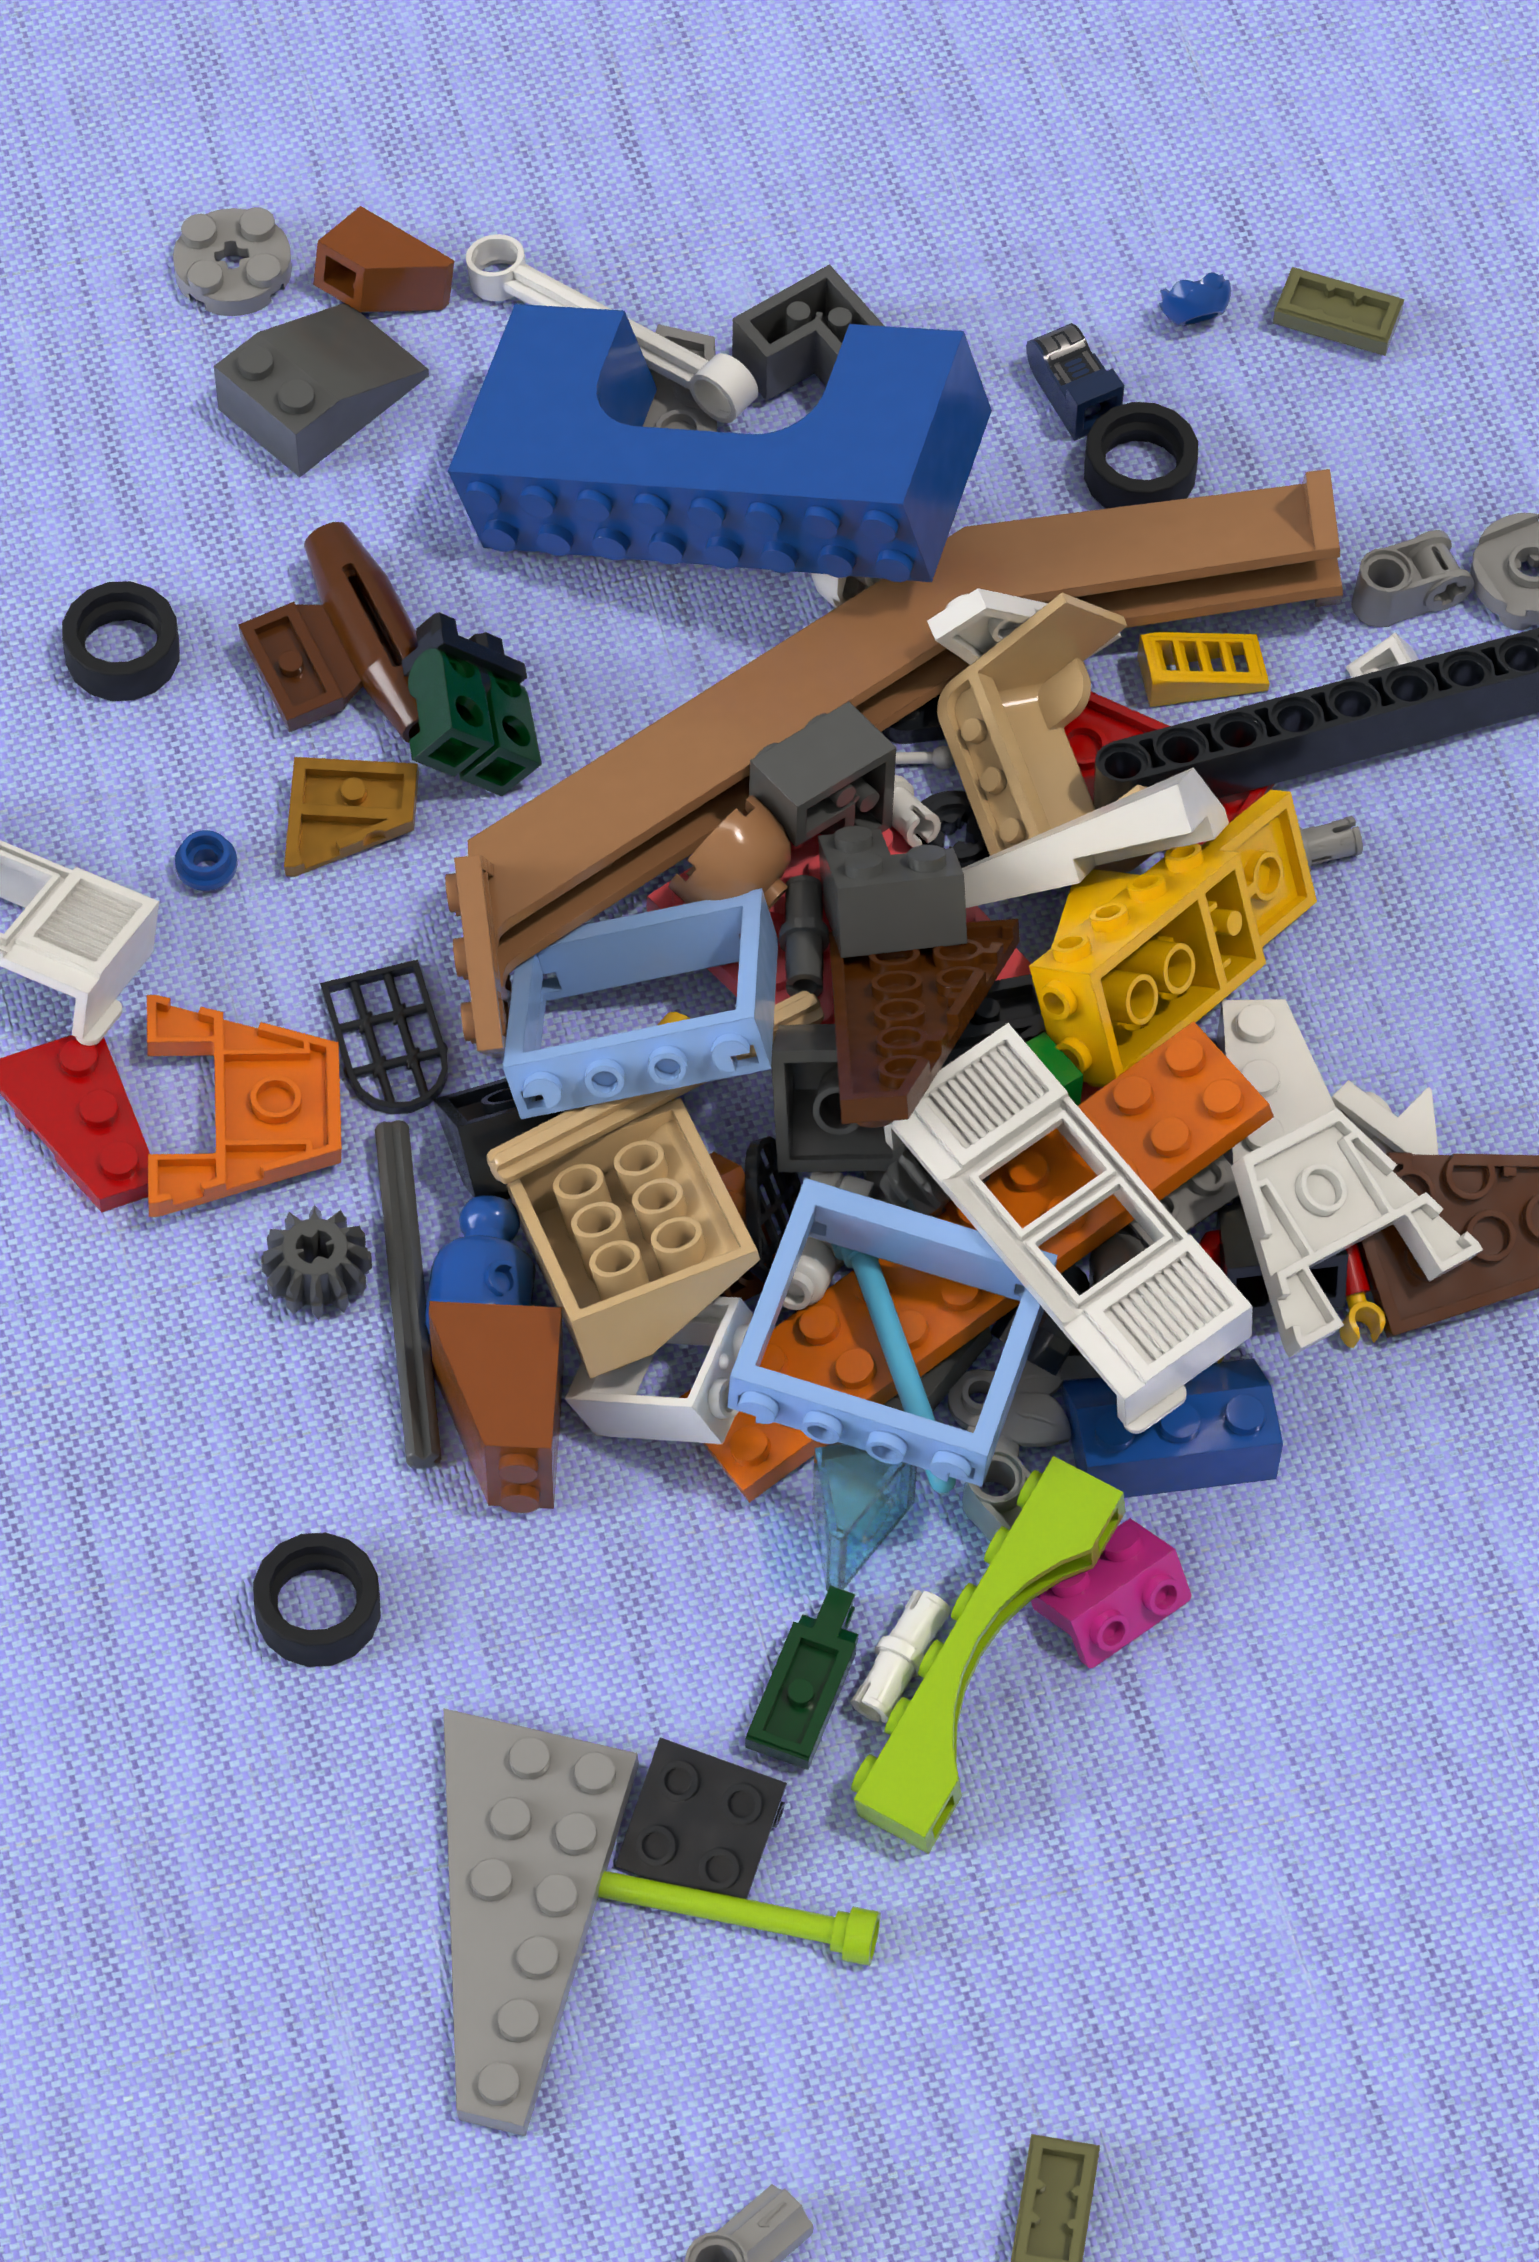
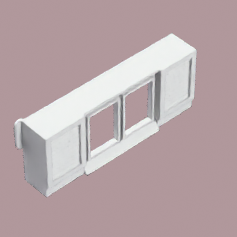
(75, 935)
(1142, 1324)

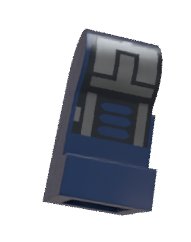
(1073, 378)

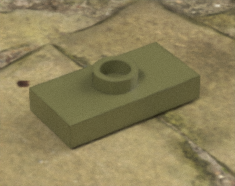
(1338, 311)
(1055, 2200)

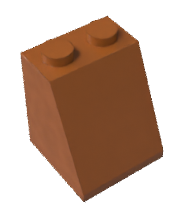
(504, 1393)

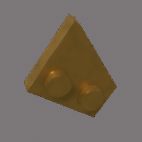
(346, 809)

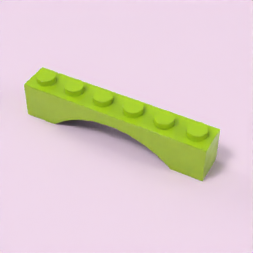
(1056, 1536)

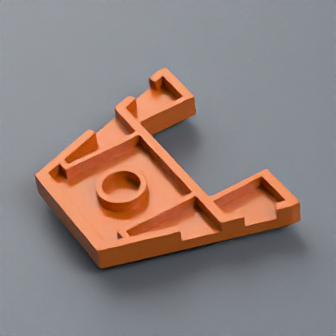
(271, 1106)

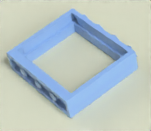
(656, 1056)
(839, 1417)

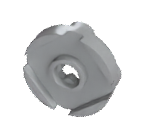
(228, 233)
(1498, 567)

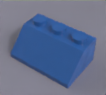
(1216, 1438)

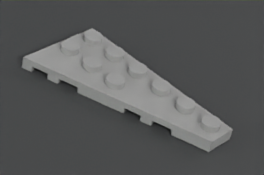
(526, 1863)

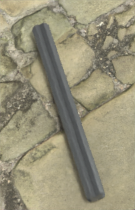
(407, 1295)

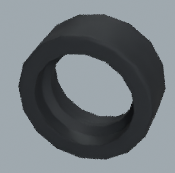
(1145, 424)
(120, 603)
(309, 1553)

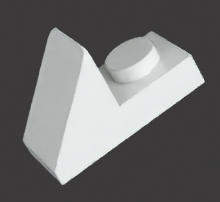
(1409, 1133)

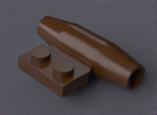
(327, 652)

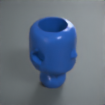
(484, 1262)

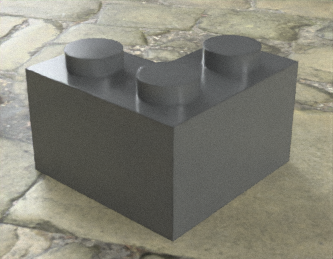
(798, 331)
(827, 776)
(890, 900)

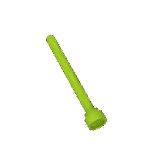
(847, 1933)

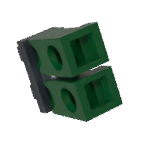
(470, 707)

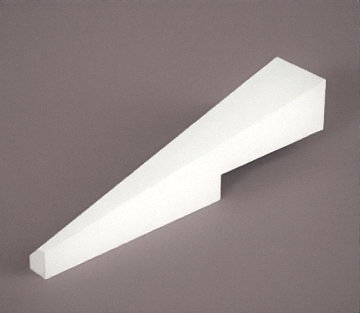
(1146, 822)

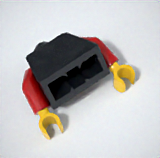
(1338, 1276)

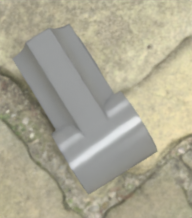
(759, 2233)

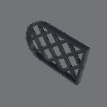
(756, 1209)

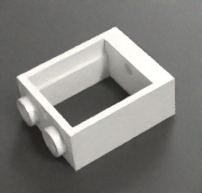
(614, 1410)

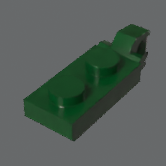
(805, 1683)

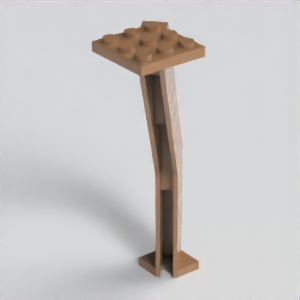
(685, 773)

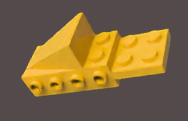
(1169, 944)

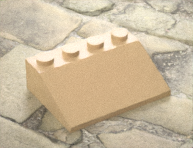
(633, 1236)

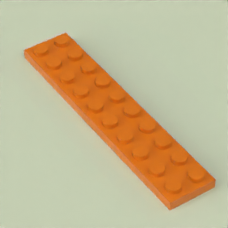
(1160, 1115)

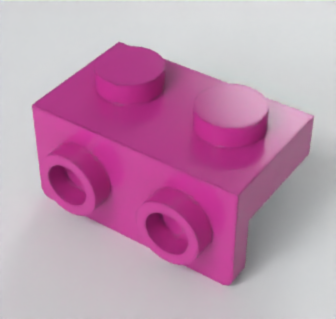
(1120, 1598)

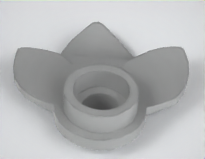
(1034, 1414)

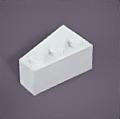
(1275, 1059)

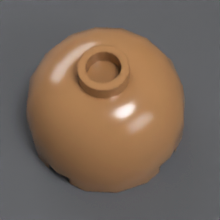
(738, 858)

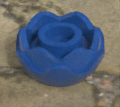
(1197, 300)

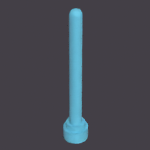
(892, 1341)

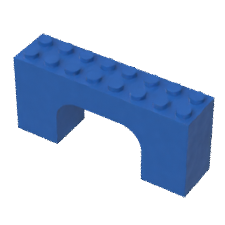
(847, 491)

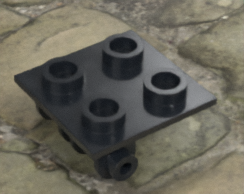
(701, 1821)

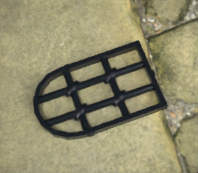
(398, 1016)

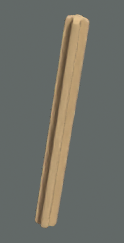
(585, 1124)

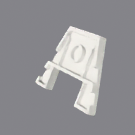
(1321, 1195)

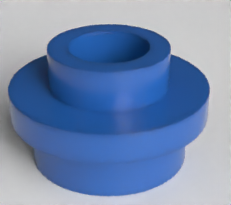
(201, 847)

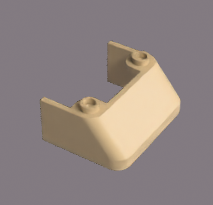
(1009, 723)

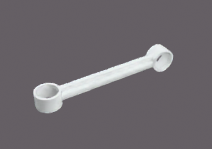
(718, 386)

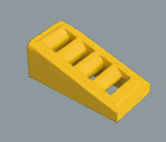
(1183, 685)

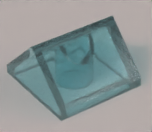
(856, 1507)

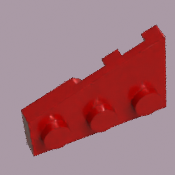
(82, 1115)

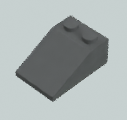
(313, 383)

